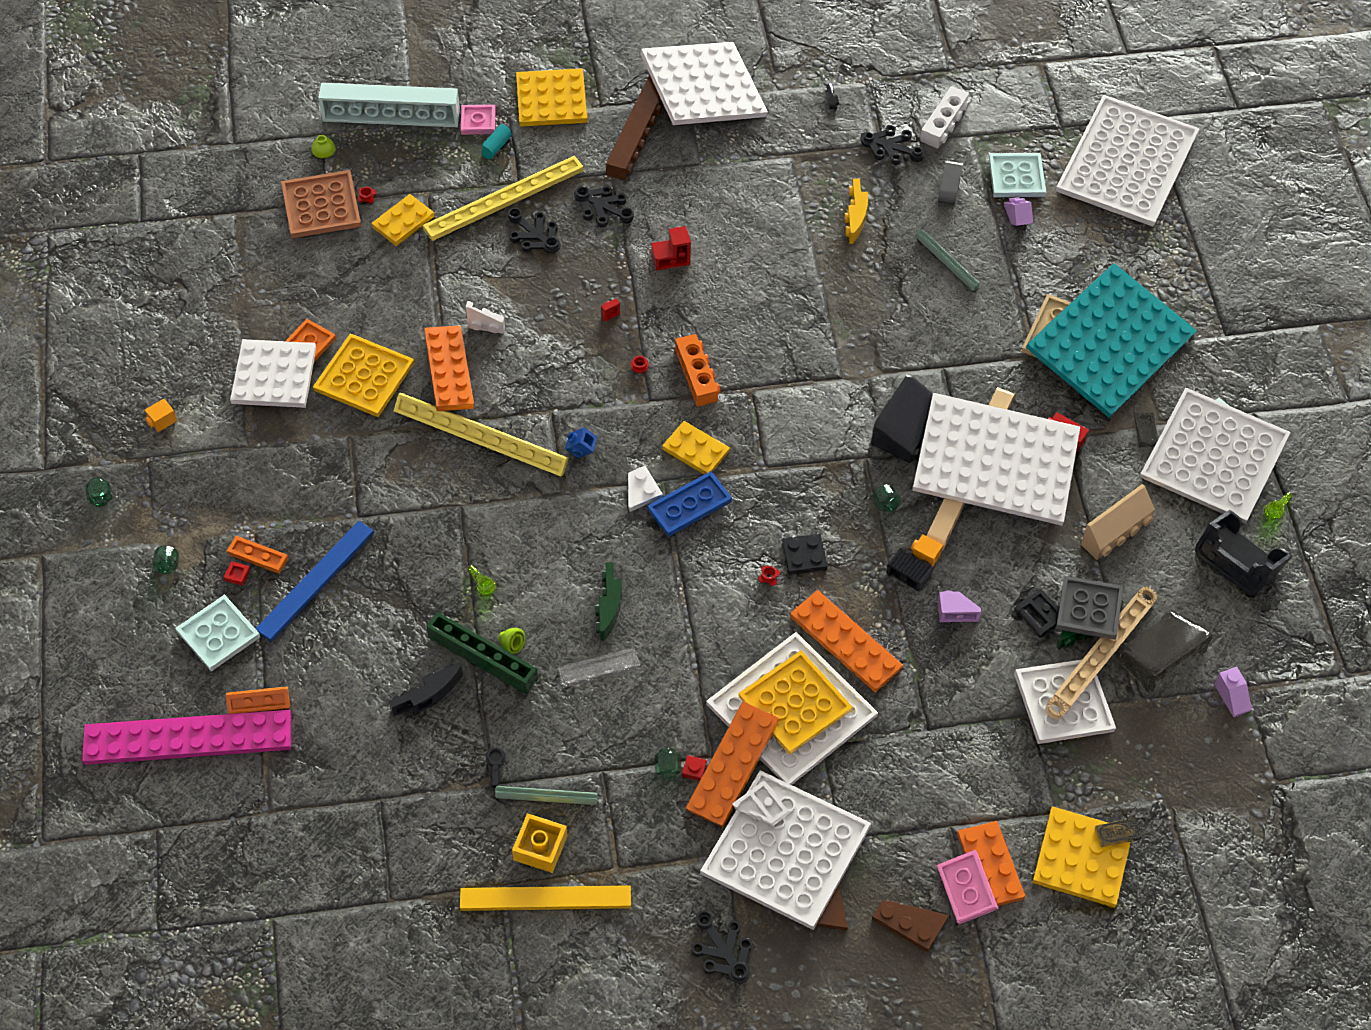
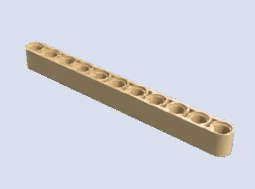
(951, 509)

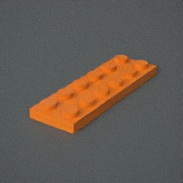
(448, 368)
(846, 641)
(732, 764)

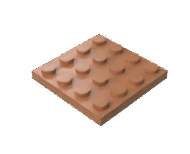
(321, 204)

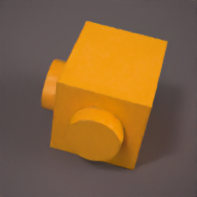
(160, 415)
(927, 549)

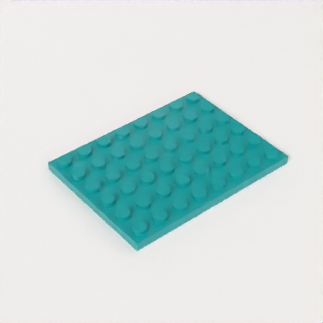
(1111, 339)

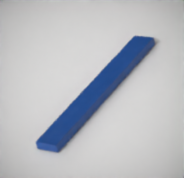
(314, 581)

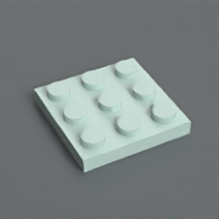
(1017, 175)
(217, 632)

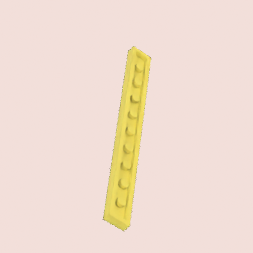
(503, 198)
(481, 434)

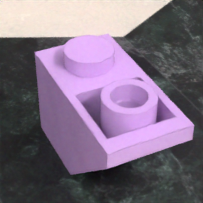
(1019, 211)

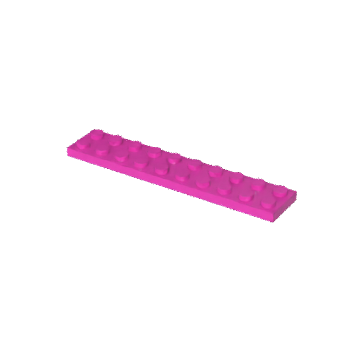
(187, 737)

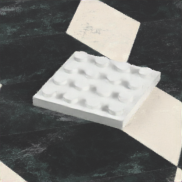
(273, 373)
(1085, 717)

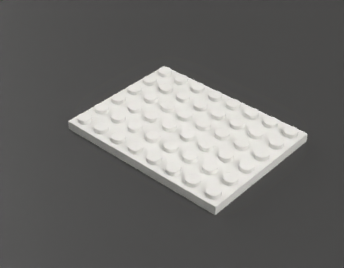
(1127, 160)
(997, 459)

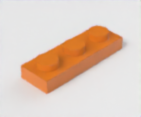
(257, 554)
(258, 700)

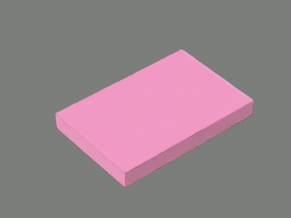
(967, 887)

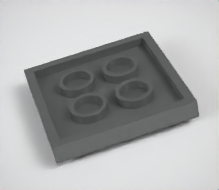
(1089, 607)

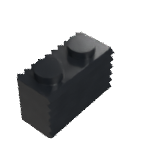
(909, 569)

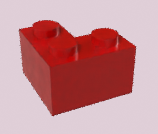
(674, 251)

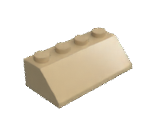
(1118, 523)

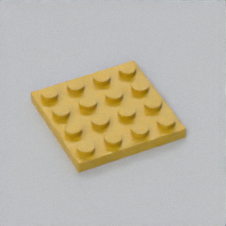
(551, 97)
(363, 375)
(800, 698)
(1075, 861)

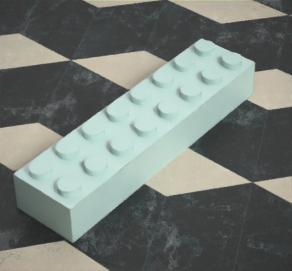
(389, 105)

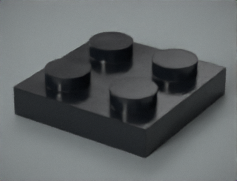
(804, 554)

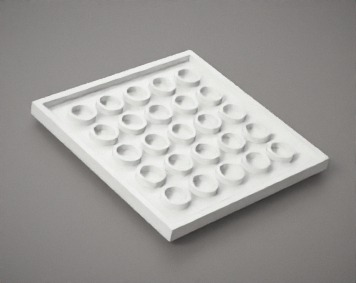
(703, 83)
(1215, 454)
(794, 766)
(793, 862)

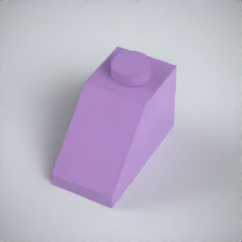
(957, 608)
(1234, 691)

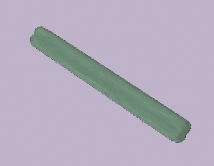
(948, 260)
(546, 795)

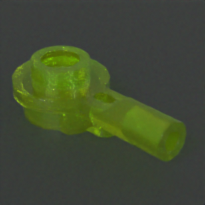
(1274, 509)
(485, 585)

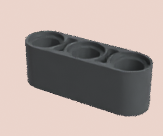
(950, 182)

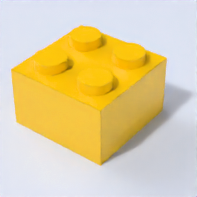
(539, 843)

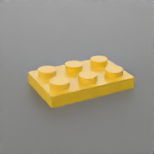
(403, 219)
(695, 448)

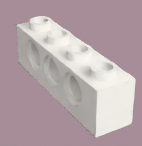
(944, 117)

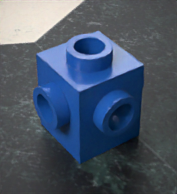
(581, 442)

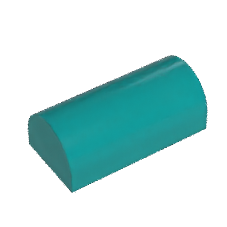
(496, 141)

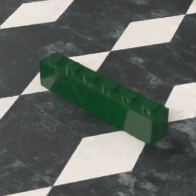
(482, 653)

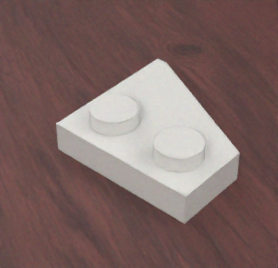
(484, 319)
(641, 489)
(762, 804)

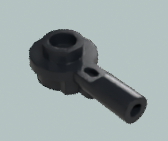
(832, 99)
(495, 758)

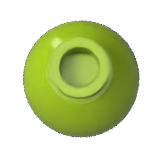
(323, 147)
(512, 640)

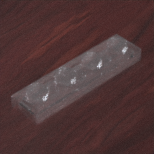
(598, 667)

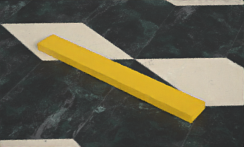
(545, 898)

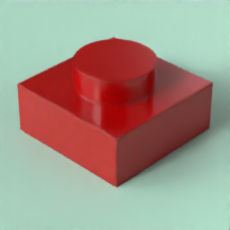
(610, 309)
(237, 573)
(694, 768)

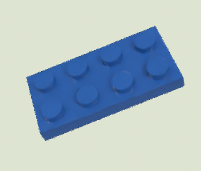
(689, 503)

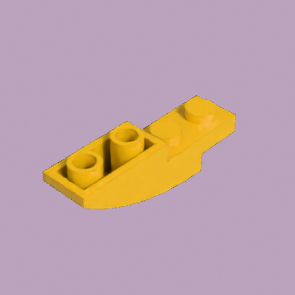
(856, 211)

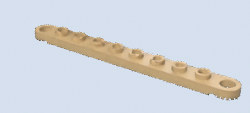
(1100, 654)

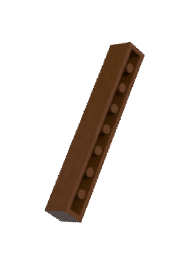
(635, 132)

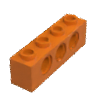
(700, 381)

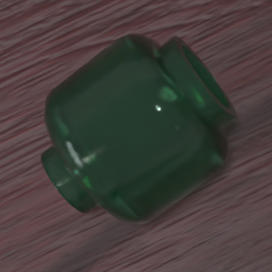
(98, 491)
(886, 498)
(165, 559)
(667, 763)

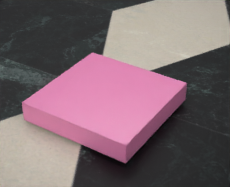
(477, 119)

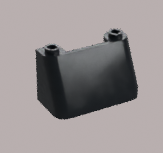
(903, 420)
(1237, 556)

